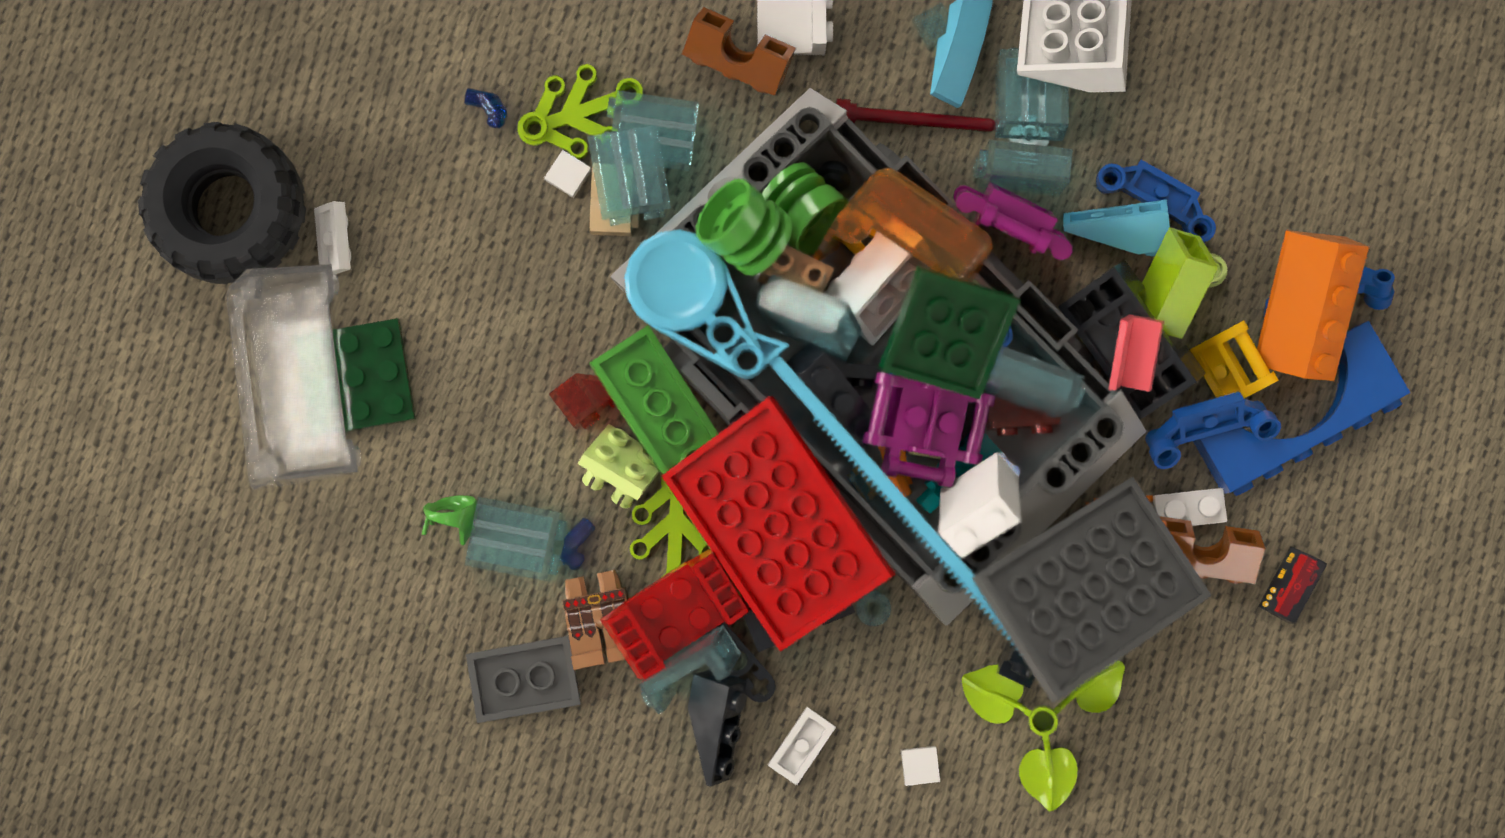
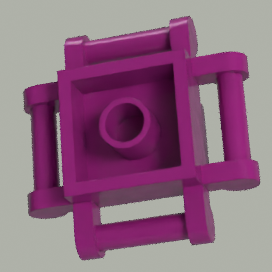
(1014, 217)
(927, 423)

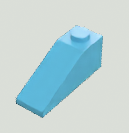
(1128, 227)

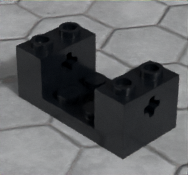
(1097, 316)

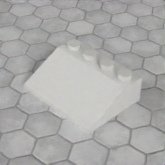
(1076, 43)

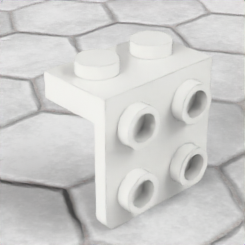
(796, 23)

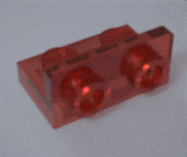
(1010, 417)

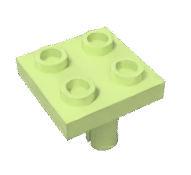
(620, 462)

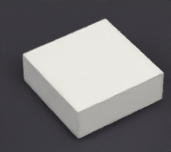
(568, 173)
(920, 765)

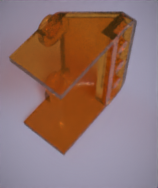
(913, 222)

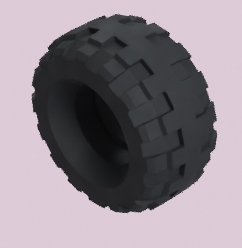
(182, 175)

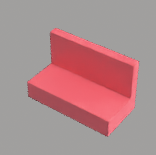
(1136, 353)

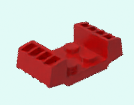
(674, 613)

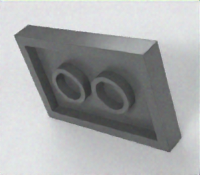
(523, 679)

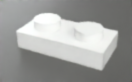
(333, 236)
(1197, 506)
(801, 745)

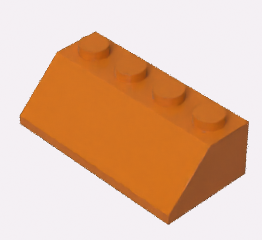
(1311, 304)

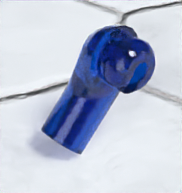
(491, 105)
(573, 541)

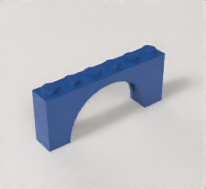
(1365, 386)

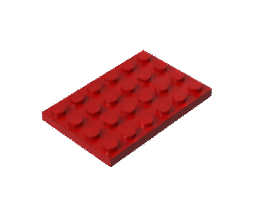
(777, 524)

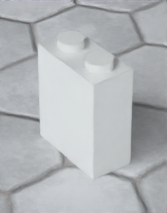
(979, 505)

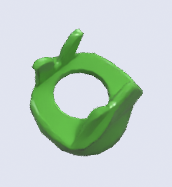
(461, 518)

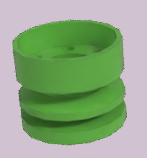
(807, 202)
(744, 227)

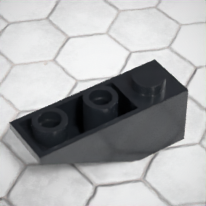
(715, 721)

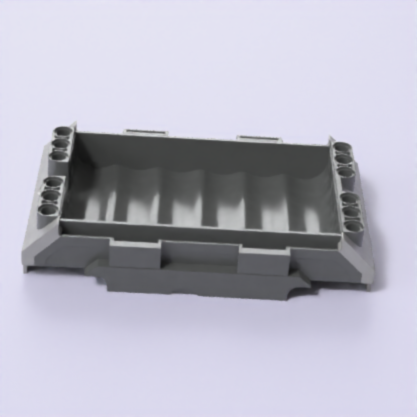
(1033, 453)

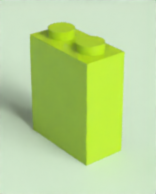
(1178, 280)

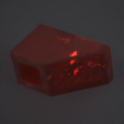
(582, 399)

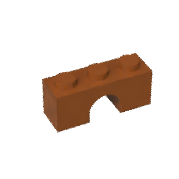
(711, 46)
(1232, 558)

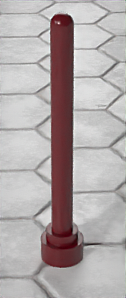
(915, 118)

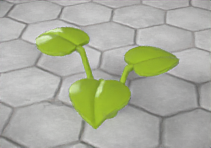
(1047, 772)

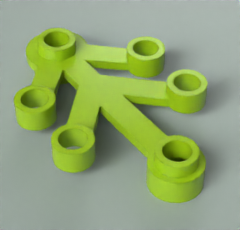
(573, 113)
(673, 524)

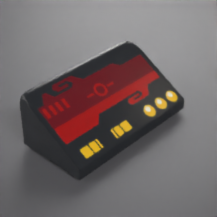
(1292, 585)

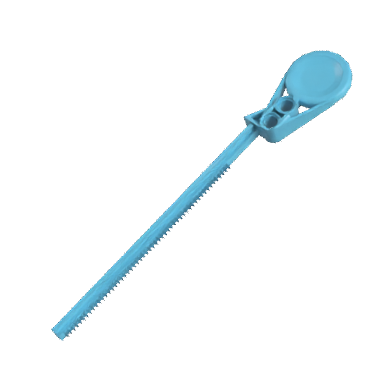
(681, 285)

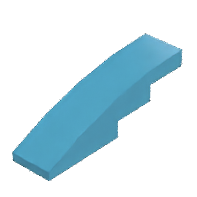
(959, 49)

